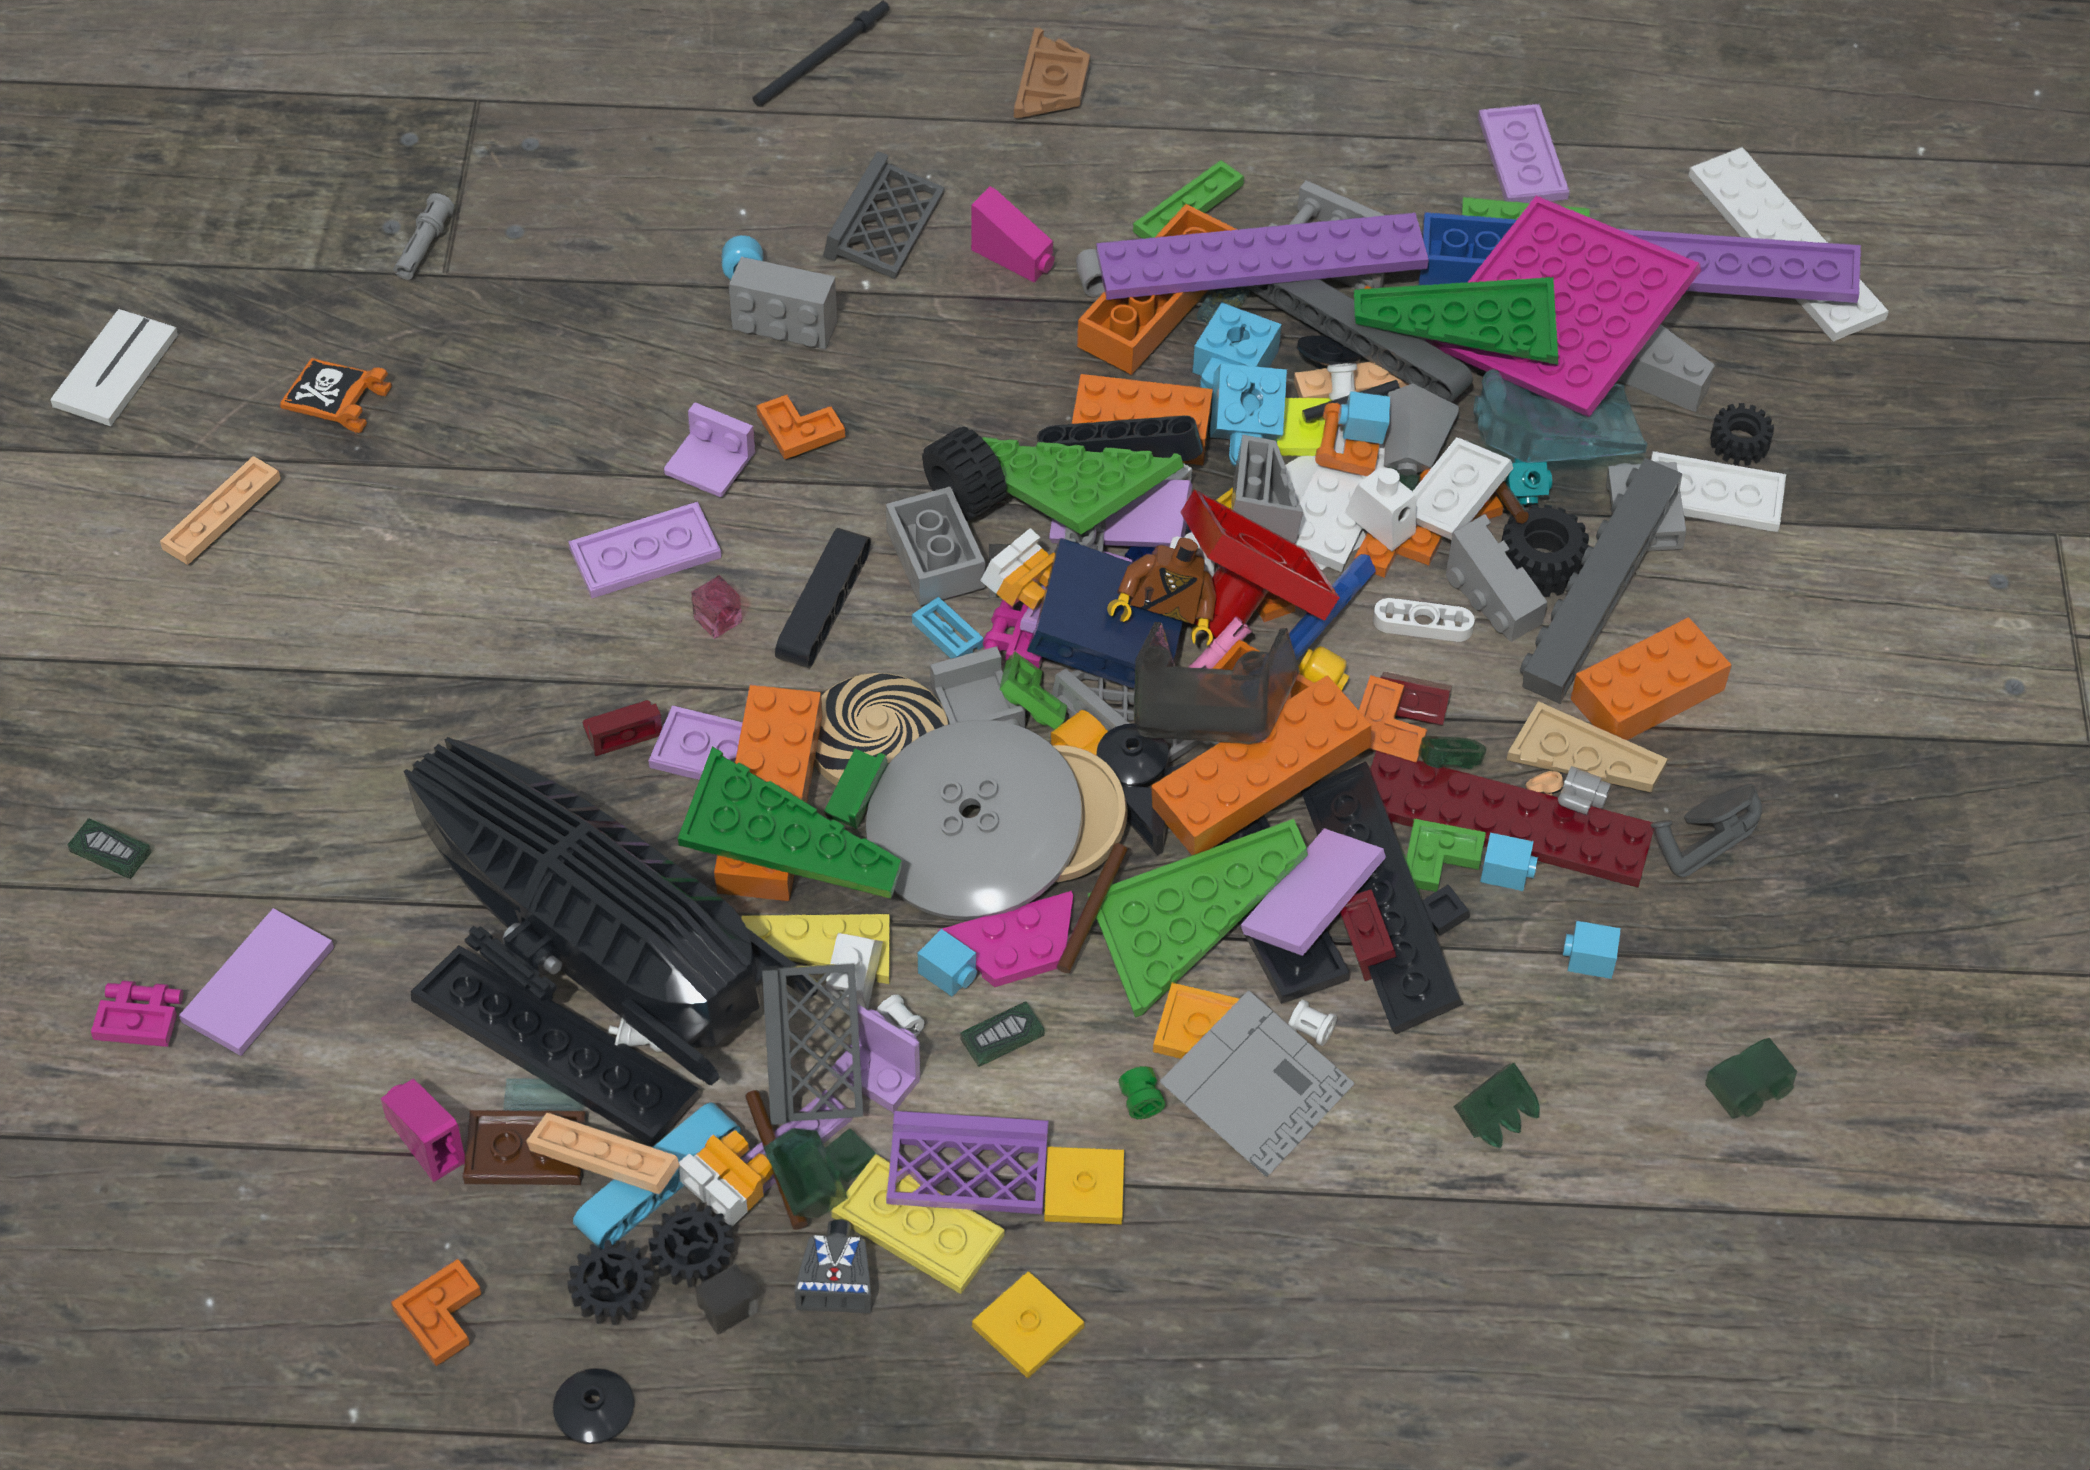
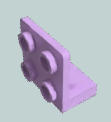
(712, 451)
(886, 1059)

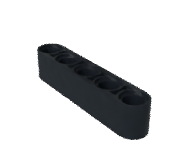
(1159, 434)
(823, 598)

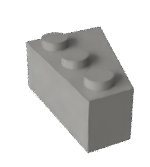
(1670, 370)
(1263, 489)
(1492, 582)

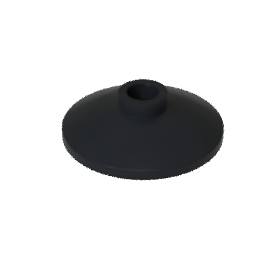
(1326, 351)
(1135, 765)
(596, 1421)

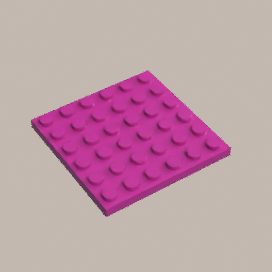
(1606, 294)

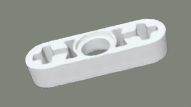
(1447, 631)

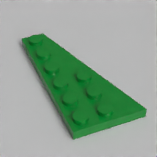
(1486, 315)
(771, 828)

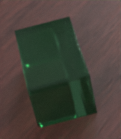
(805, 1173)

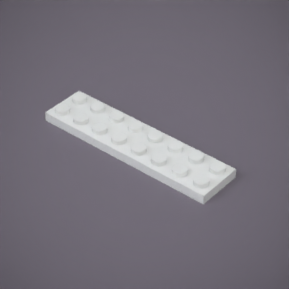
(1762, 211)

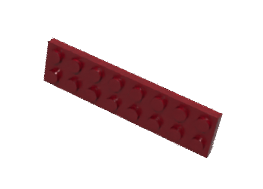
(1592, 844)

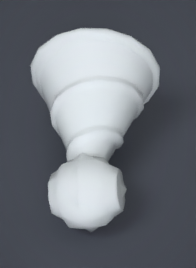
(630, 1036)

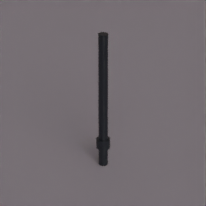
(862, 23)

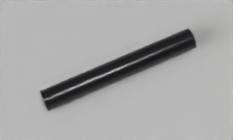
(1317, 411)

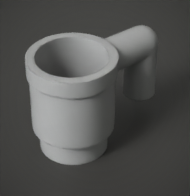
(1090, 273)
(1583, 790)

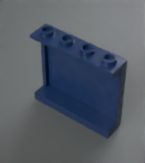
(1076, 622)

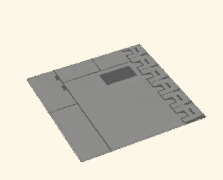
(1257, 1083)

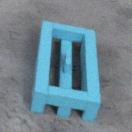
(942, 634)

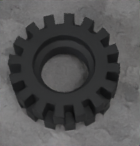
(1741, 420)

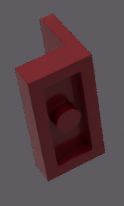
(1421, 698)
(623, 727)
(1366, 931)

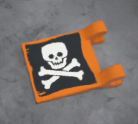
(332, 391)

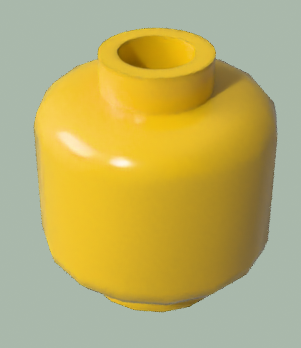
(1321, 663)

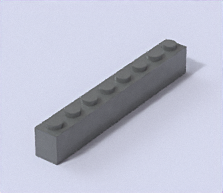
(1601, 580)

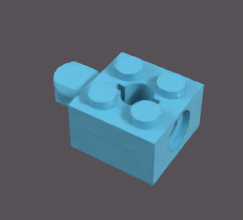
(1229, 343)
(1247, 403)

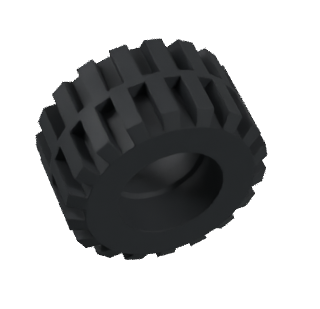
(968, 467)
(1551, 531)

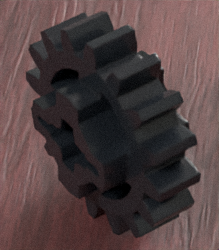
(689, 1240)
(599, 1294)

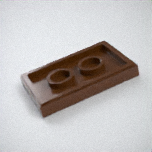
(500, 1152)

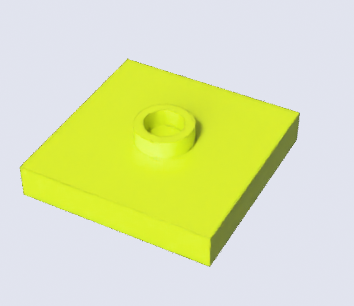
(1301, 437)

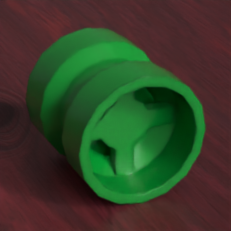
(1140, 1088)

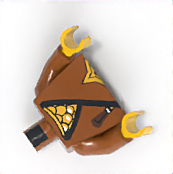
(1171, 585)

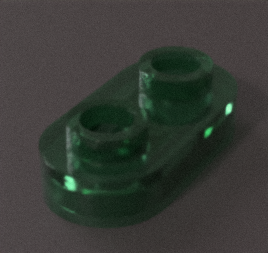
(1451, 751)

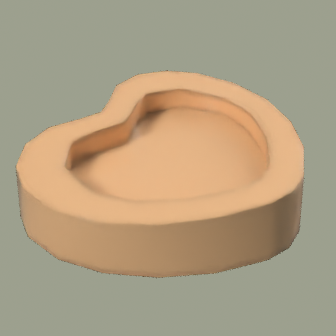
(1546, 782)

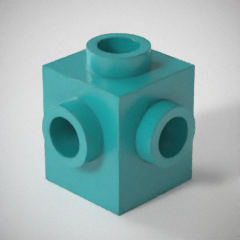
(1529, 481)

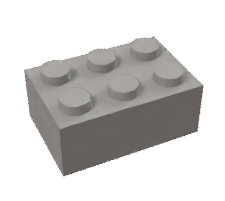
(783, 302)
(935, 545)

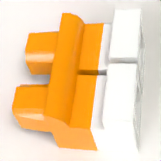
(1019, 571)
(725, 1179)

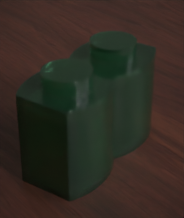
(1751, 1078)

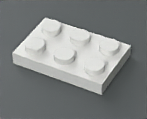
(1458, 486)

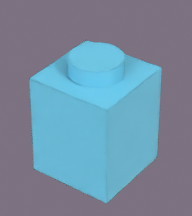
(1365, 417)
(1508, 862)
(1592, 949)
(947, 963)

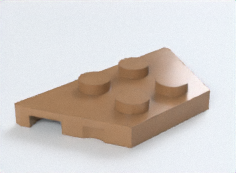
(1051, 77)

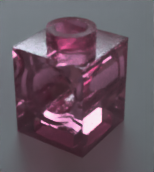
(716, 606)

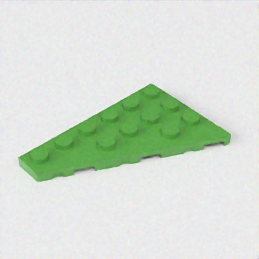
(1079, 484)
(1177, 913)

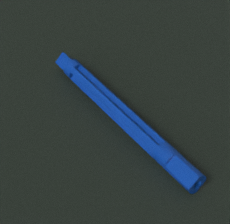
(1346, 587)

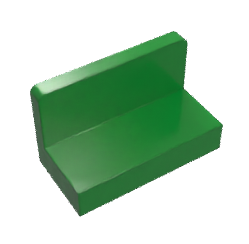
(855, 788)

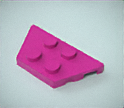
(1018, 941)

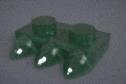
(1497, 1103)

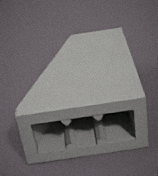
(1416, 428)

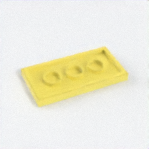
(936, 1240)

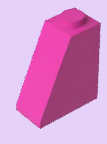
(1009, 236)
(424, 1128)

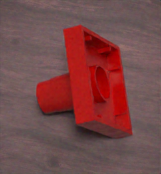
(1252, 564)

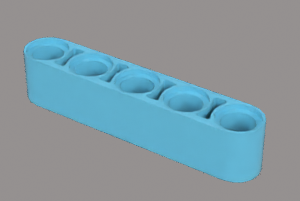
(623, 1206)

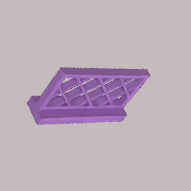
(967, 1133)

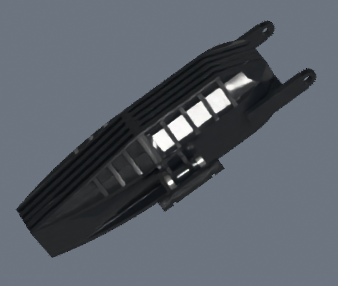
(591, 904)

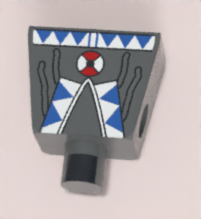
(834, 1272)

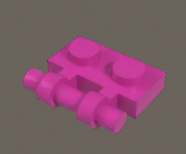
(1004, 618)
(135, 1022)

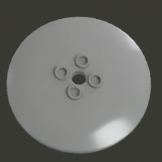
(987, 861)

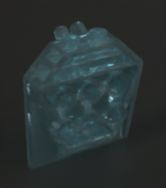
(1546, 431)

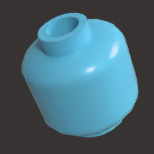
(736, 248)

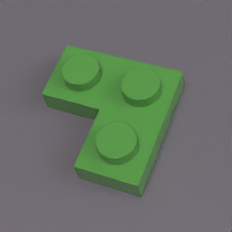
(1021, 686)
(1437, 844)

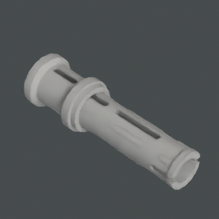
(428, 225)

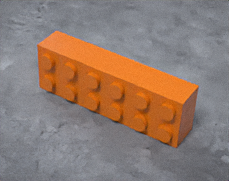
(1132, 327)
(779, 747)
(1244, 781)

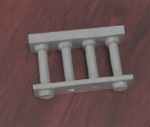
(1329, 206)

